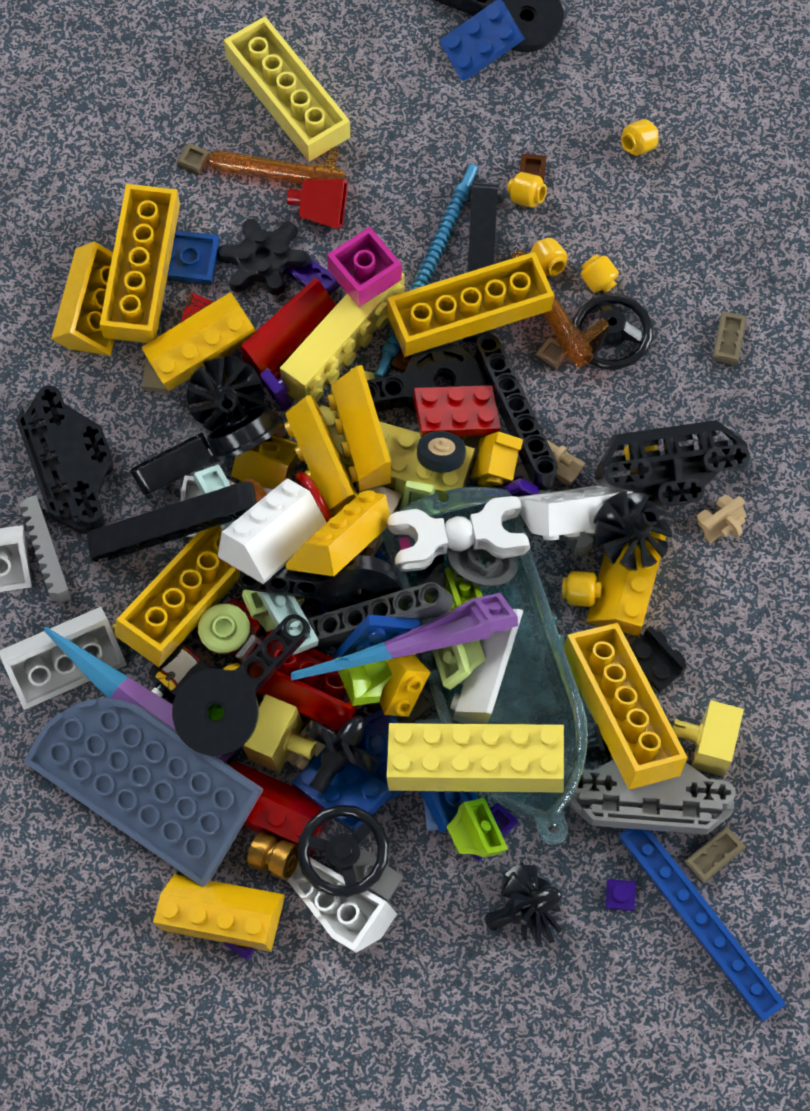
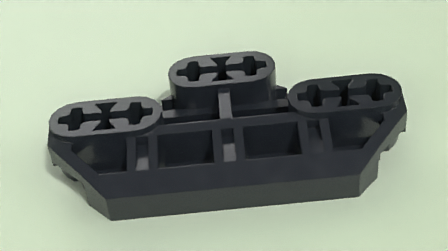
(74, 460)
(676, 469)

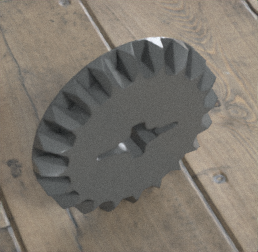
(493, 574)

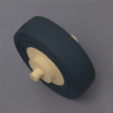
(441, 451)

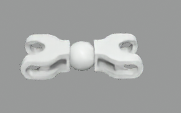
(458, 533)

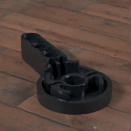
(460, 370)

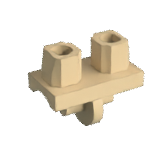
(568, 465)
(725, 521)

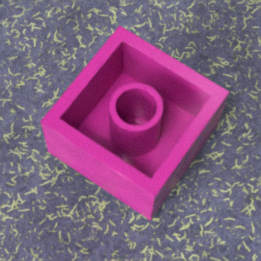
(364, 266)

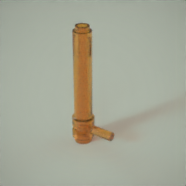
(276, 169)
(569, 337)

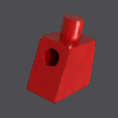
(321, 201)

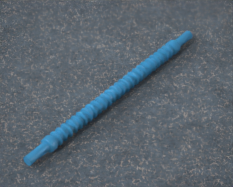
(449, 220)

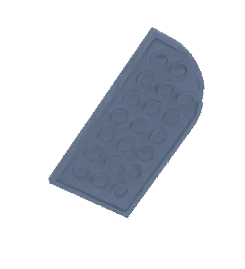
(146, 782)

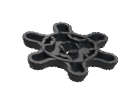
(268, 269)

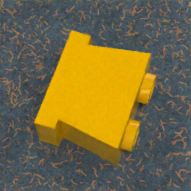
(496, 459)
(404, 686)

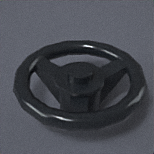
(618, 329)
(343, 850)

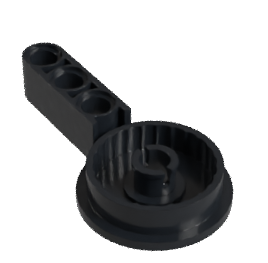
(543, 15)
(225, 442)
(357, 582)
(234, 692)

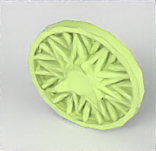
(224, 628)

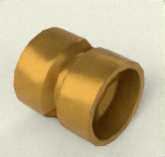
(270, 854)

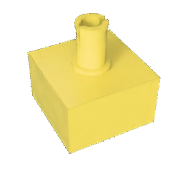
(277, 735)
(713, 738)

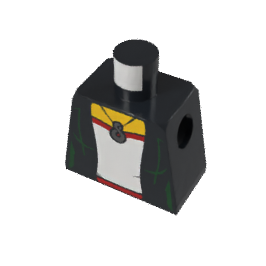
(175, 671)

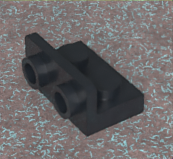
(658, 659)

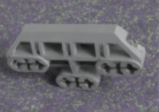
(668, 794)

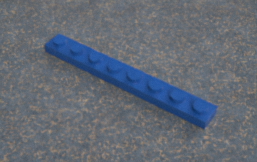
(703, 922)

